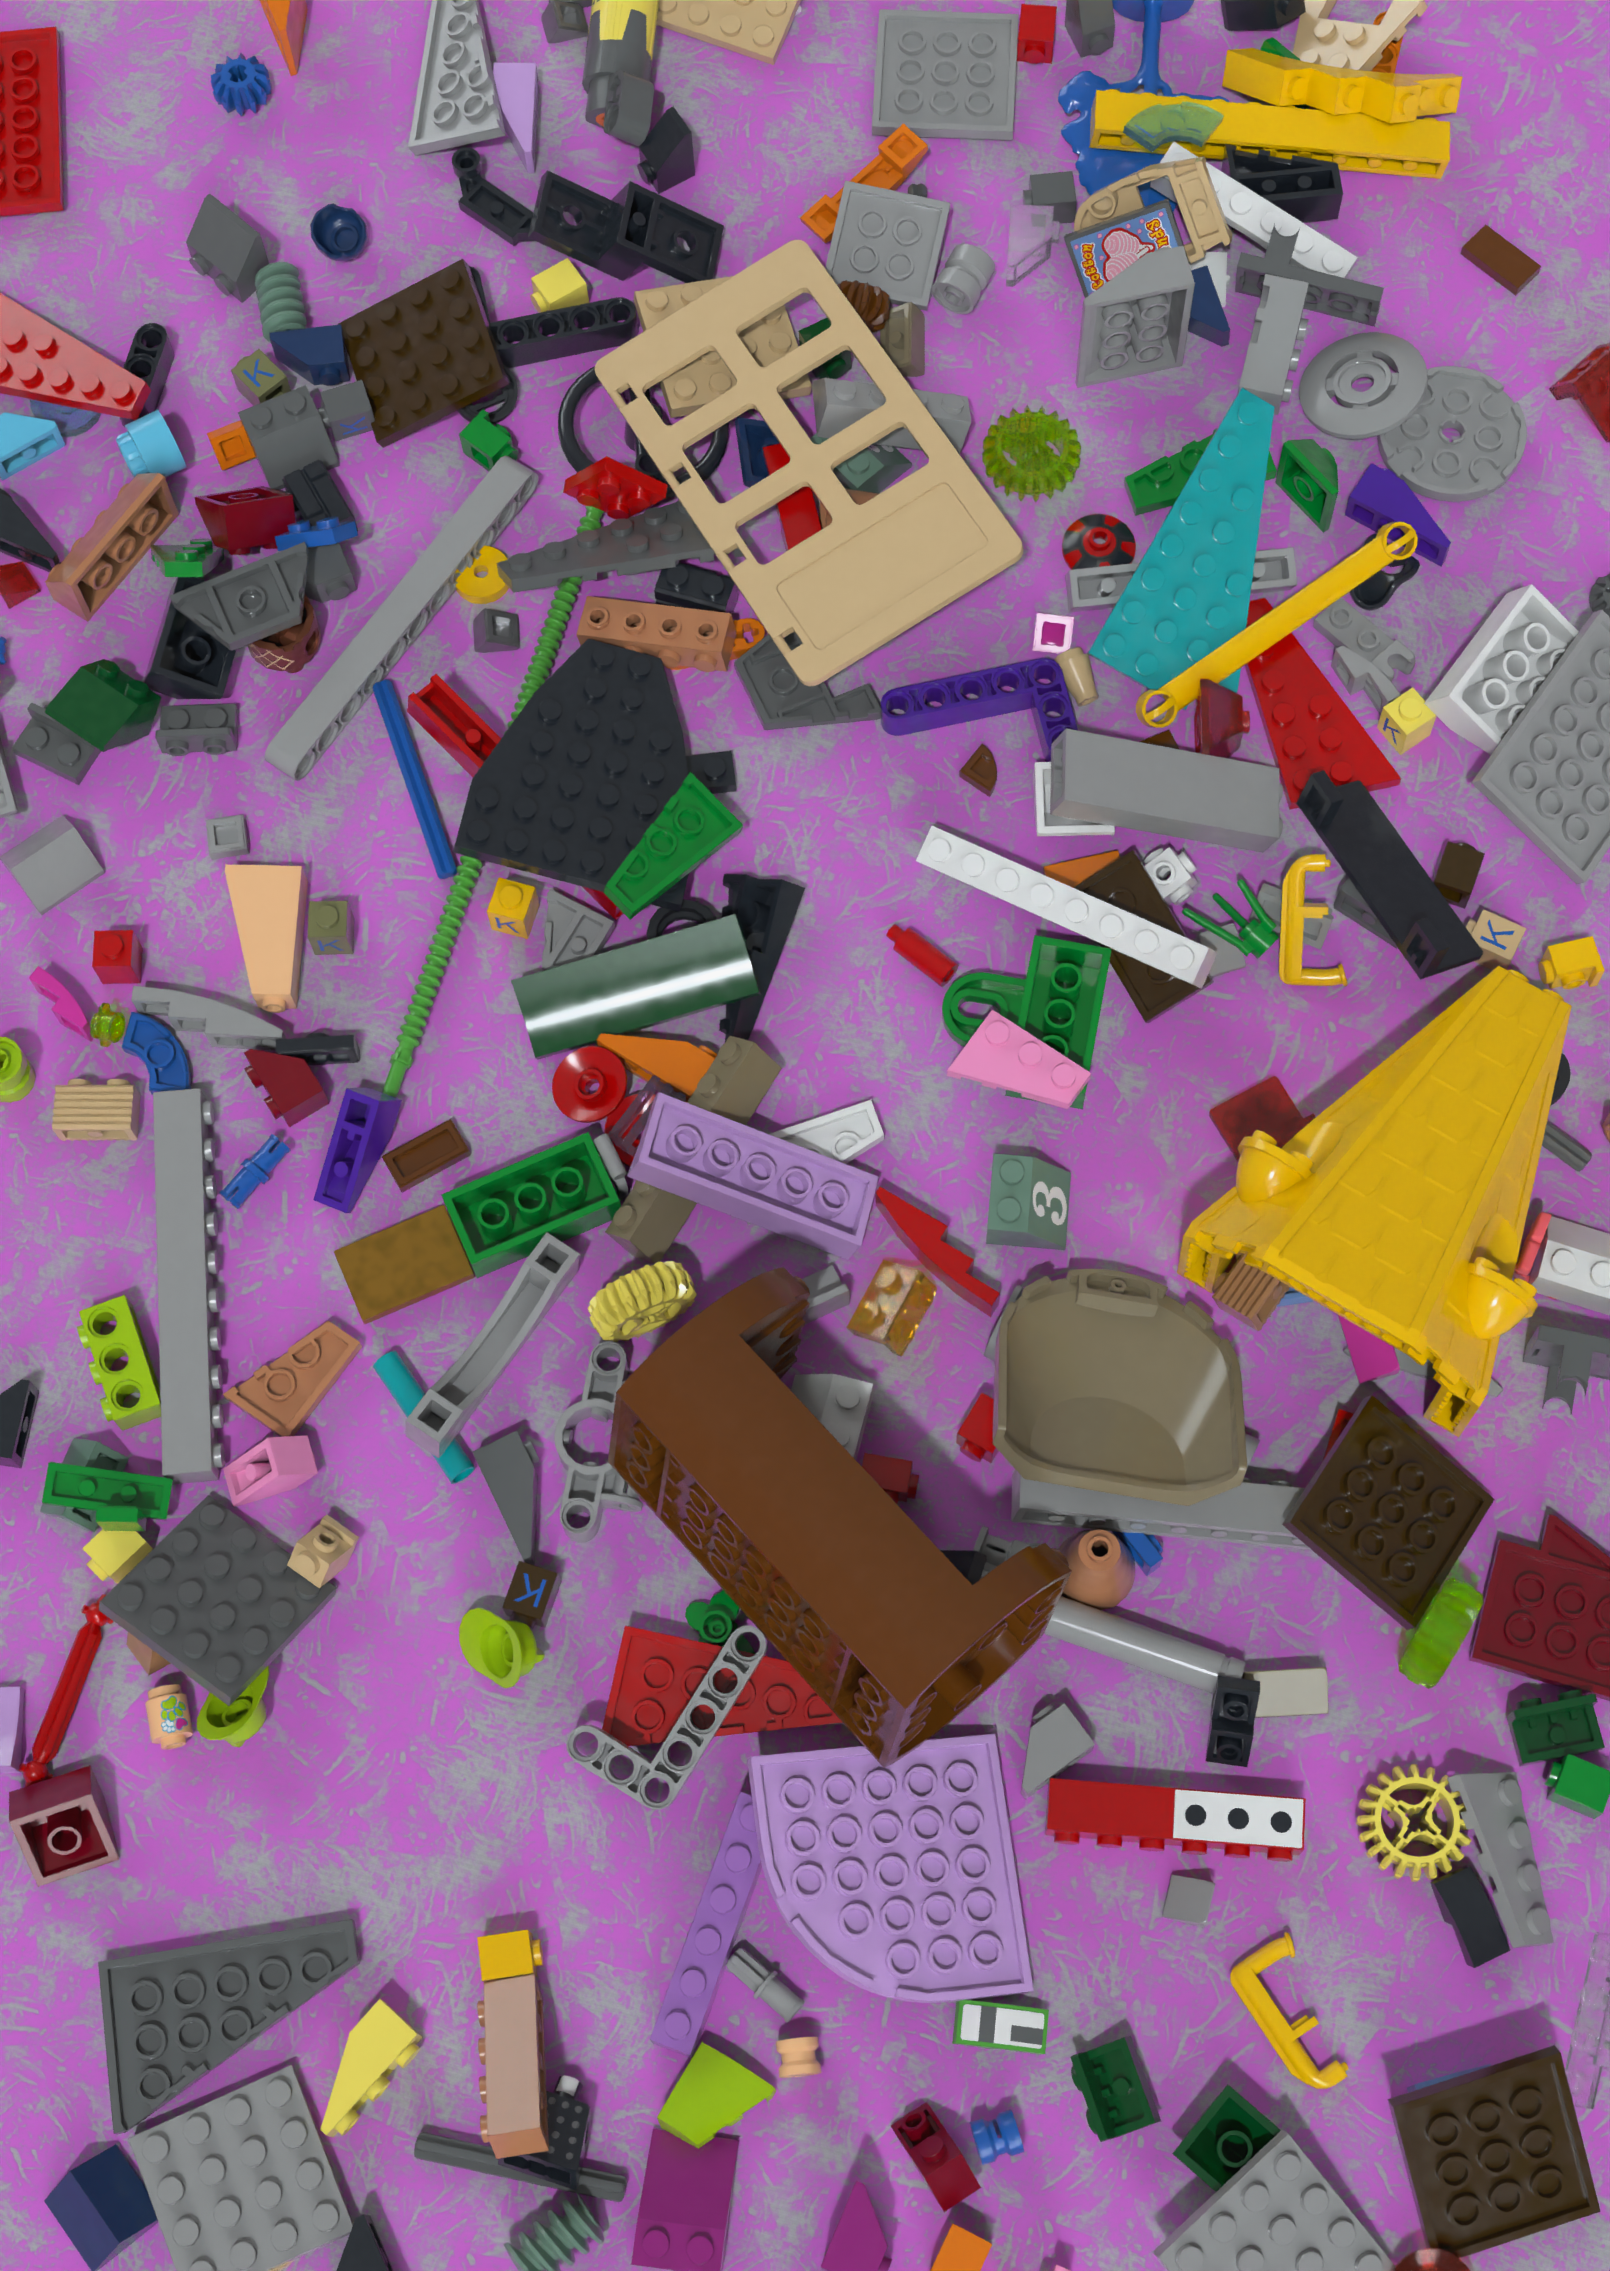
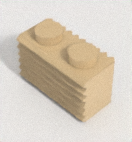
(96, 1111)

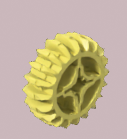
(641, 1301)
(1431, 1834)

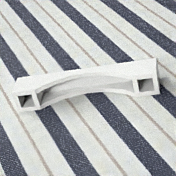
(1257, 216)

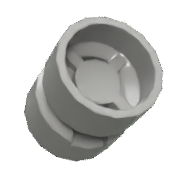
(963, 278)

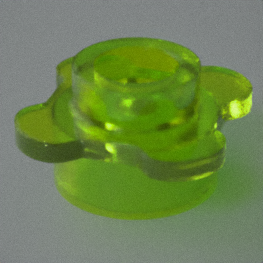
(107, 1025)

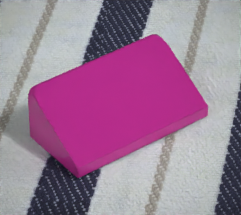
(1369, 1354)

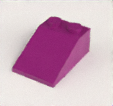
(685, 2204)

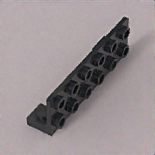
(1387, 876)

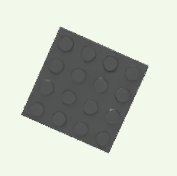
(216, 1600)

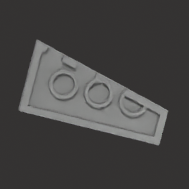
(1507, 1853)

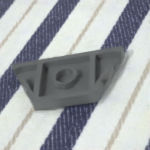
(250, 599)

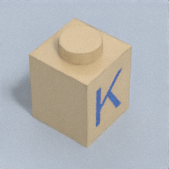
(1496, 938)

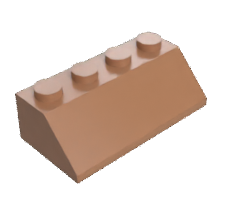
(113, 545)

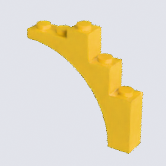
(1340, 90)

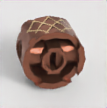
(291, 647)

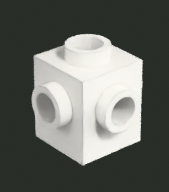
(1181, 881)

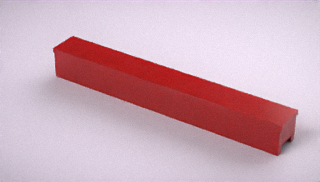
(466, 739)

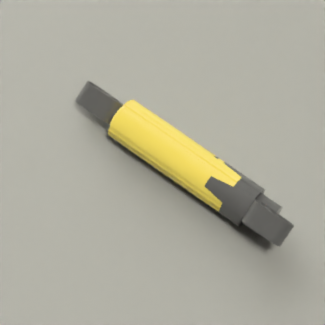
(620, 67)

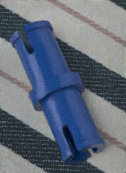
(255, 1171)

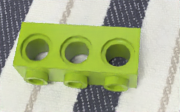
(122, 1342)

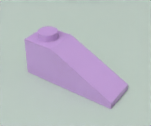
(518, 100)

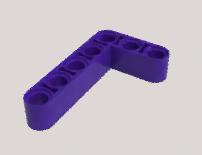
(991, 700)

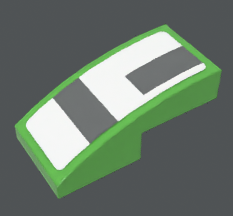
(1000, 2026)

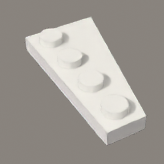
(838, 1134)

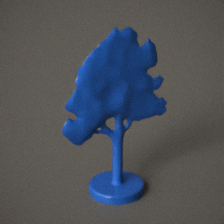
(1105, 166)

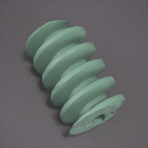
(280, 298)
(557, 2240)

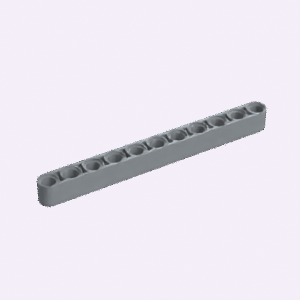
(400, 619)

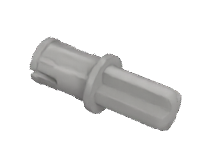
(764, 1984)

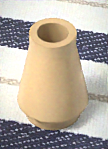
(1078, 675)

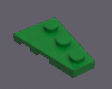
(187, 560)

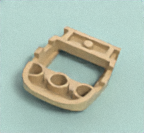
(1193, 193)

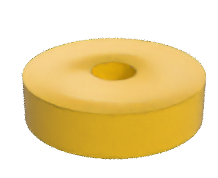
(483, 589)

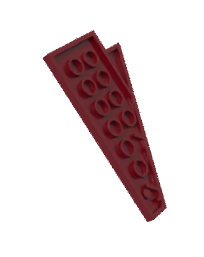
(1549, 1612)

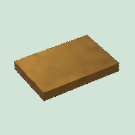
(404, 1264)

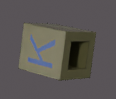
(259, 378)
(330, 927)

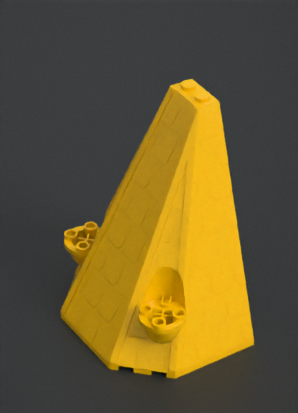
(1410, 1190)

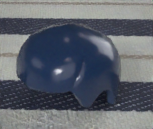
(339, 232)

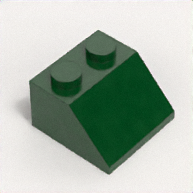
(105, 706)

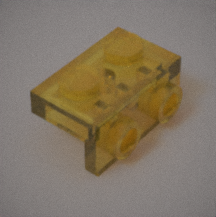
(893, 1306)

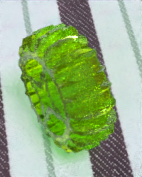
(1037, 471)
(1440, 1633)

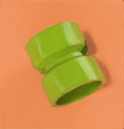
(16, 1072)

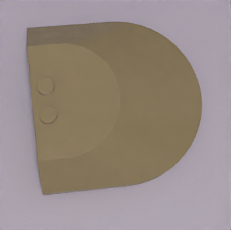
(1118, 1390)

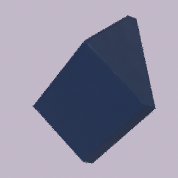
(102, 2207)

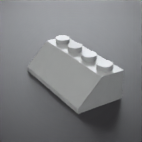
(845, 402)

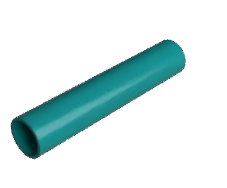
(408, 1394)

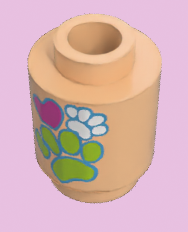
(168, 1716)

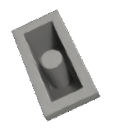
(1053, 1747)

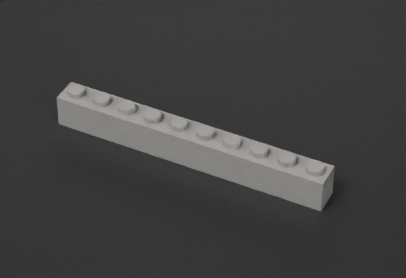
(186, 1287)

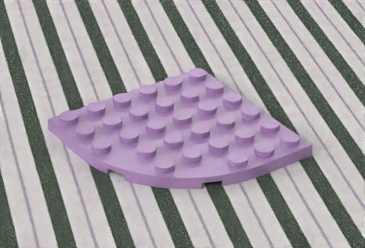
(896, 1868)

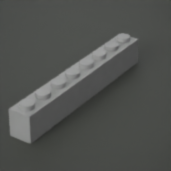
(1240, 1515)

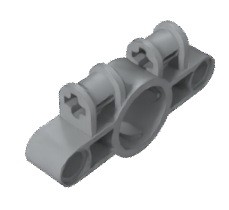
(588, 1485)

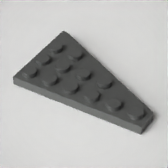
(198, 2005)

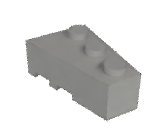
(1274, 339)

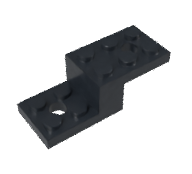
(625, 230)

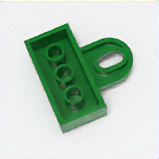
(1054, 1004)

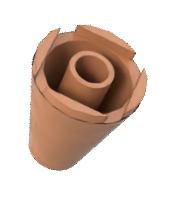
(1100, 1569)

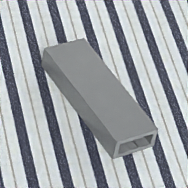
(1165, 791)

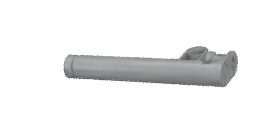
(1120, 1637)

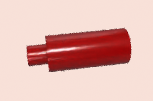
(922, 954)

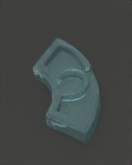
(1173, 123)

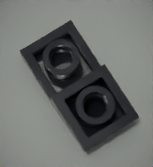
(1232, 1721)
(1471, 1915)

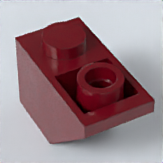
(289, 1083)
(935, 2156)

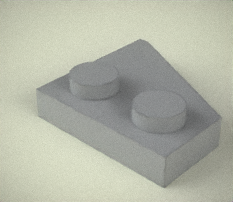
(572, 931)

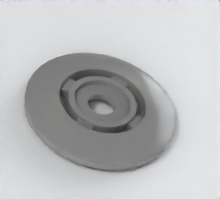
(1369, 412)

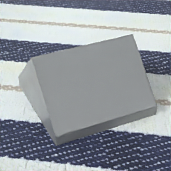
(52, 864)

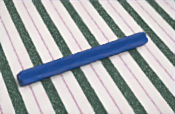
(414, 779)

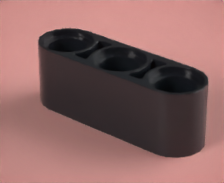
(150, 362)

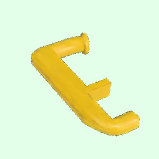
(1292, 924)
(1271, 2021)

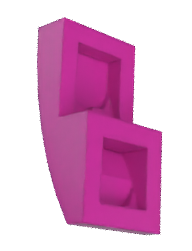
(65, 1007)

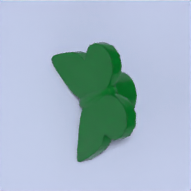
(716, 1621)

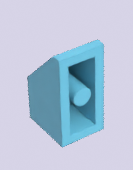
(25, 442)

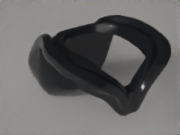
(1381, 586)

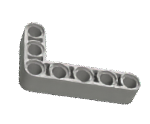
(684, 1730)

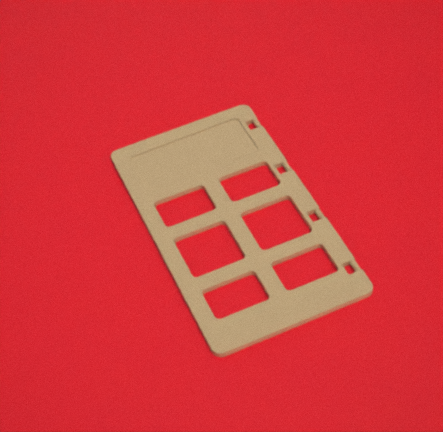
(877, 561)

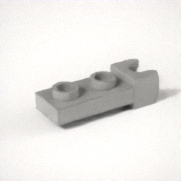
(1349, 628)

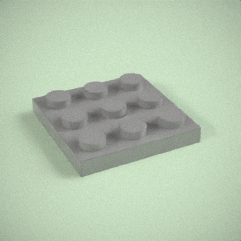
(888, 241)

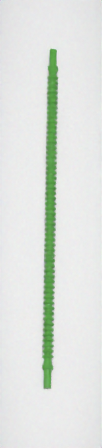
(467, 872)

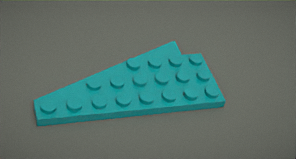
(1200, 565)

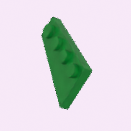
(1162, 481)
(673, 846)

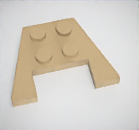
(1350, 43)

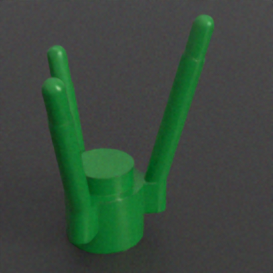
(1256, 936)

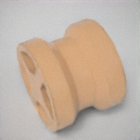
(798, 2057)

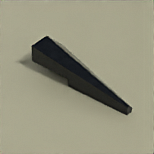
(766, 916)

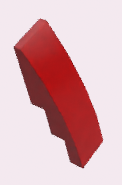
(797, 511)
(926, 1240)

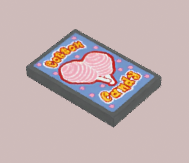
(1115, 244)

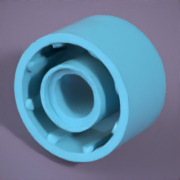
(150, 446)

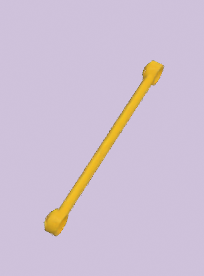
(1278, 623)

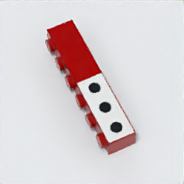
(1175, 1817)

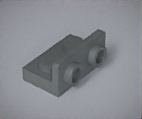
(198, 729)
(55, 746)

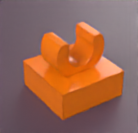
(231, 445)

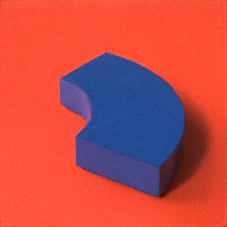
(159, 1052)

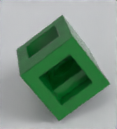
(486, 442)

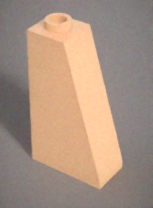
(270, 927)

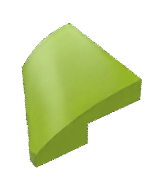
(711, 2096)

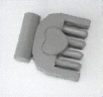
(612, 1163)

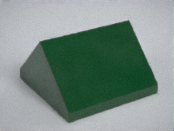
(1224, 2138)

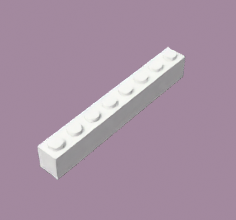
(1067, 907)

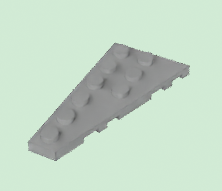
(456, 82)

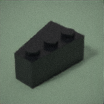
(1298, 186)

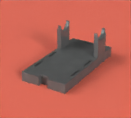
(1325, 292)
(1570, 1360)

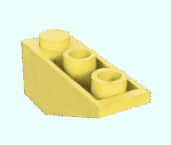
(370, 2055)

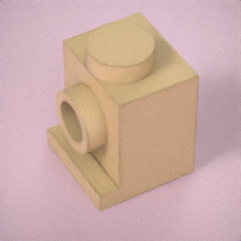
(323, 1551)

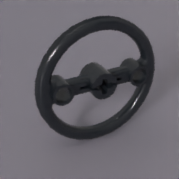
(643, 462)

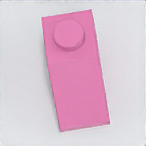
(270, 1469)

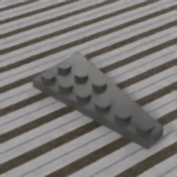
(626, 545)

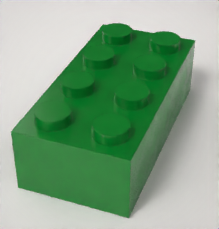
(513, 1208)

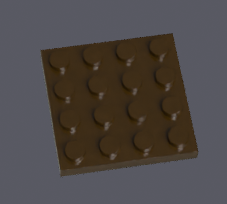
(424, 353)
(1388, 1512)
(1495, 2154)

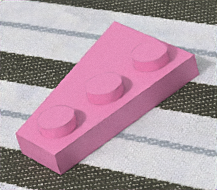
(1015, 1060)

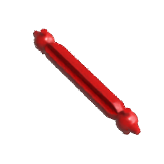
(65, 1695)

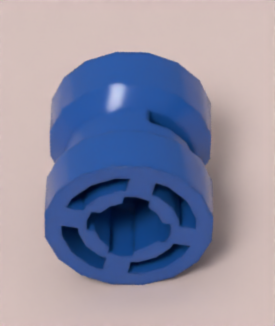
(988, 2143)

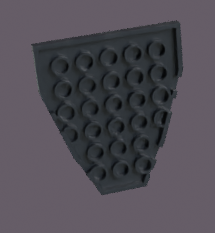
(580, 772)

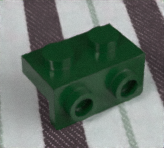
(1555, 1728)
(1114, 2089)

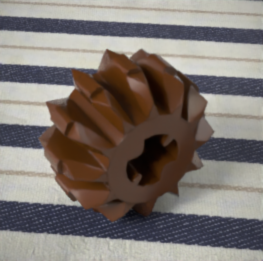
(868, 302)

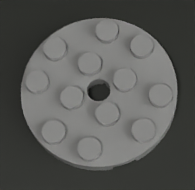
(1472, 465)

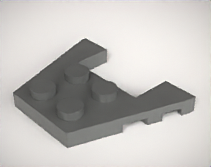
(786, 702)

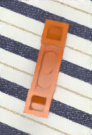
(888, 170)

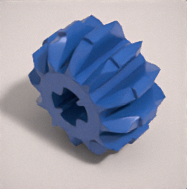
(241, 84)

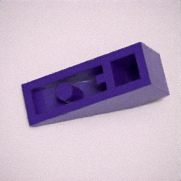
(1386, 498)
(356, 1146)

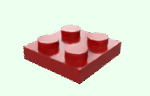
(615, 488)

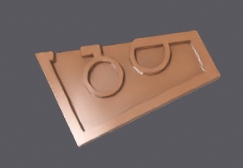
(294, 1384)

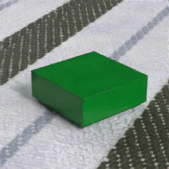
(121, 1518)

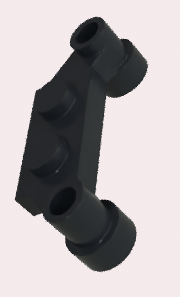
(488, 203)

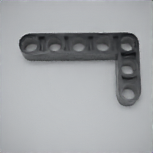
(566, 325)

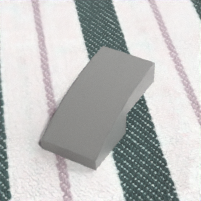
(1360, 674)

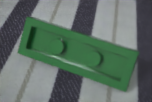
(94, 1487)

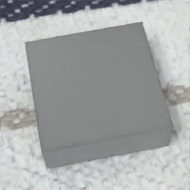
(227, 836)

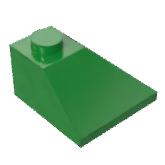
(1309, 479)

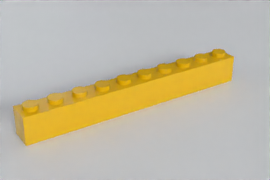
(1350, 139)

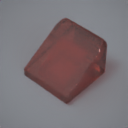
(16, 584)

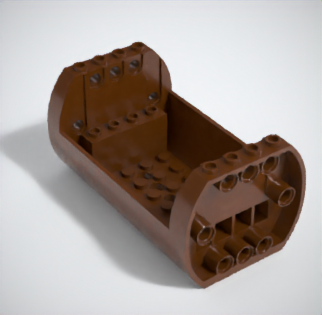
(810, 1535)

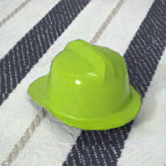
(498, 1646)
(240, 1719)

